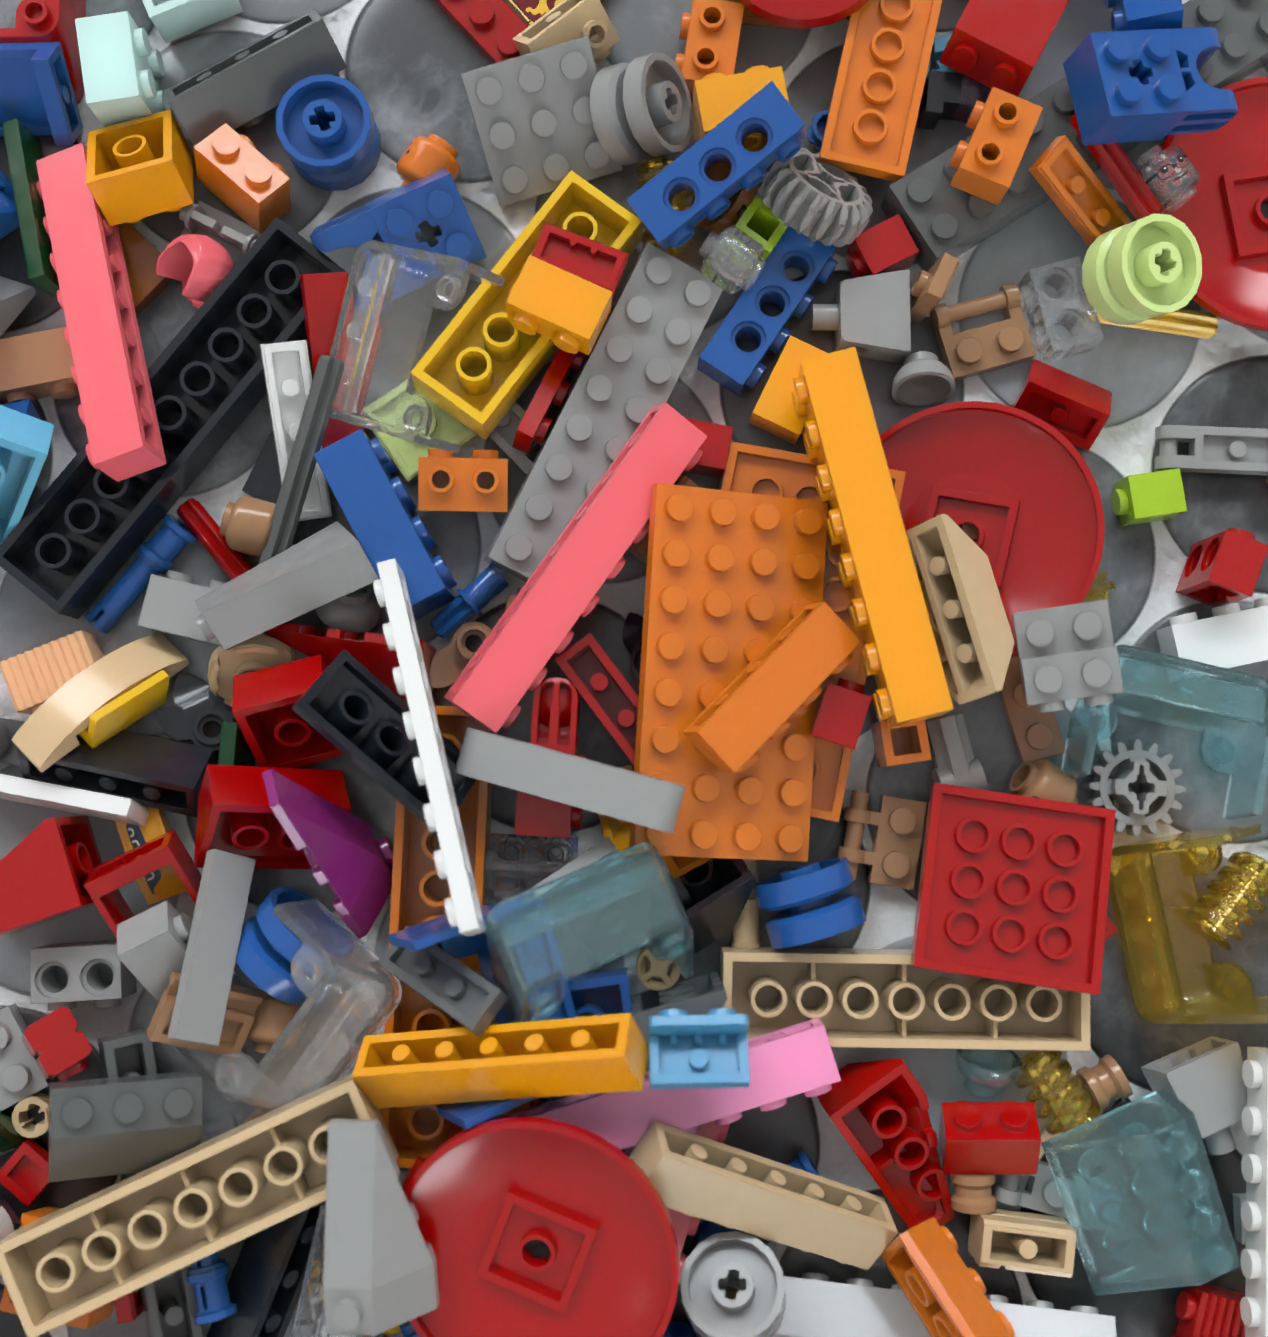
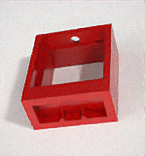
(108, 877)

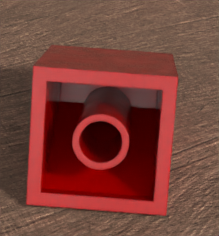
(1001, 40)
(47, 873)

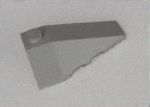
(373, 1249)

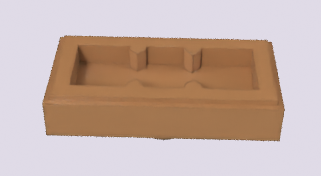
(931, 286)

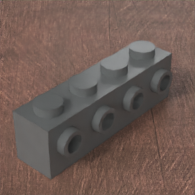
(254, 77)

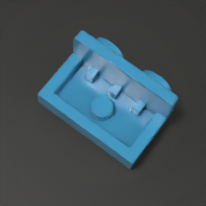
(698, 1050)

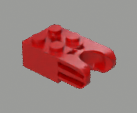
(556, 727)

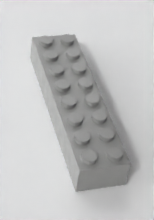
(623, 377)

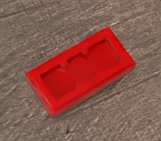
(581, 256)

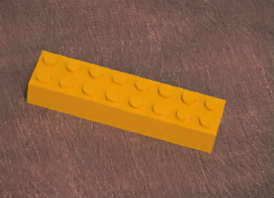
(871, 538)

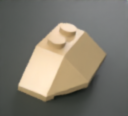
(962, 608)

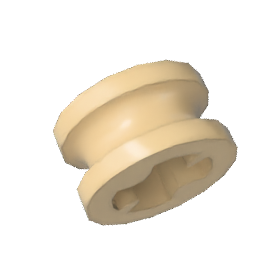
(20, 1117)

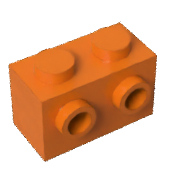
(711, 39)
(995, 145)
(242, 177)
(463, 483)

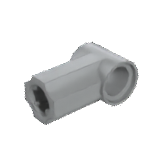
(954, 754)

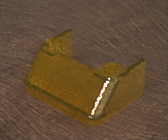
(1163, 954)

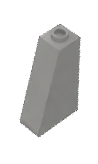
(285, 586)

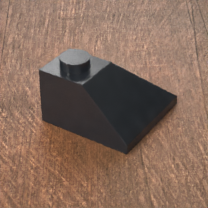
(714, 897)

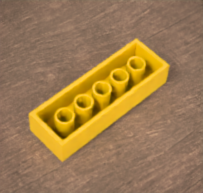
(480, 357)

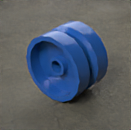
(328, 132)
(811, 909)
(269, 947)

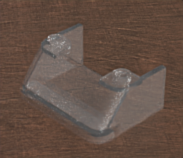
(385, 332)
(321, 1043)

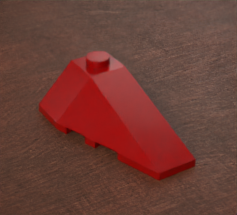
(369, 651)
(890, 1131)

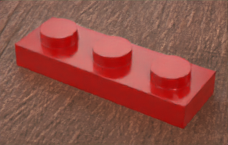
(550, 392)

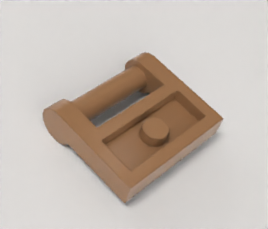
(987, 346)

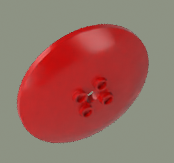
(1228, 208)
(1014, 485)
(553, 1183)

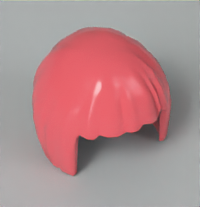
(197, 264)

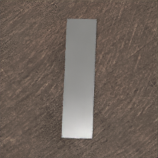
(212, 948)

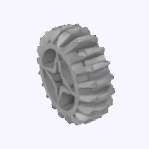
(816, 199)

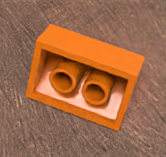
(940, 1285)

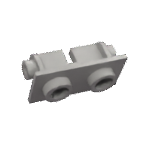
(228, 231)

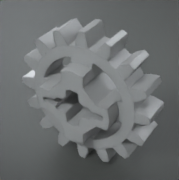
(1135, 769)

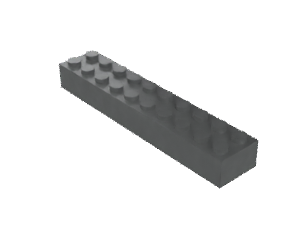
(956, 221)

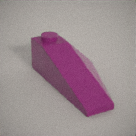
(339, 849)

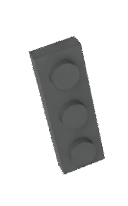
(446, 984)

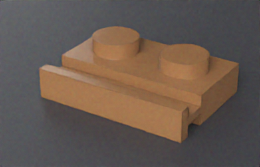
(236, 1025)

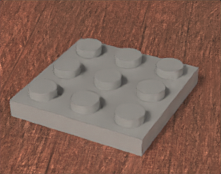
(537, 120)

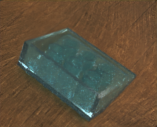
(1142, 1198)

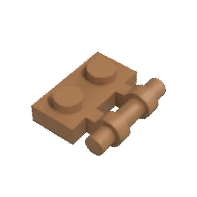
(895, 839)

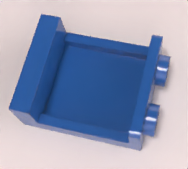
(38, 91)

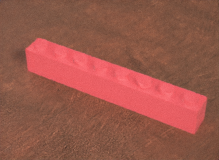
(99, 321)
(575, 569)

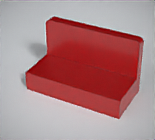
(1065, 403)

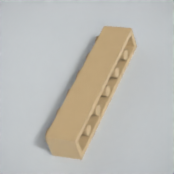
(764, 1197)

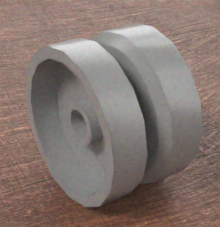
(641, 109)
(726, 1263)

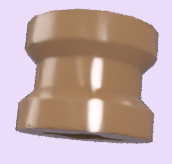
(662, 973)
(1105, 1082)
(973, 1194)

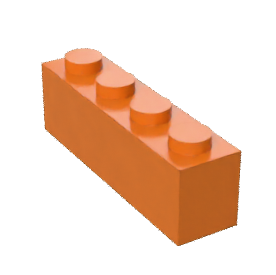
(772, 688)

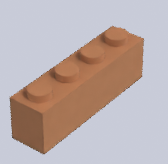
(36, 367)

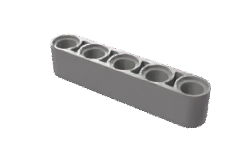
(570, 779)

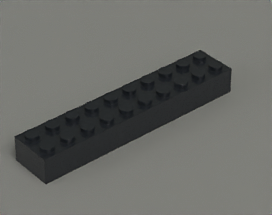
(201, 395)

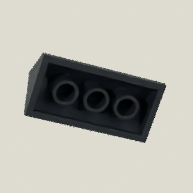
(368, 727)

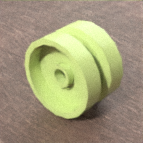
(1142, 270)

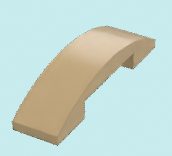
(66, 713)

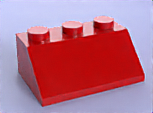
(238, 816)

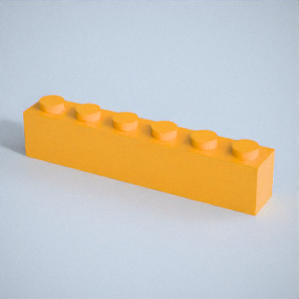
(504, 1062)

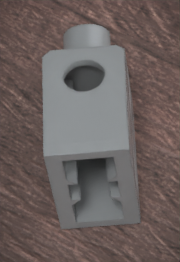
(870, 316)
(1209, 1083)

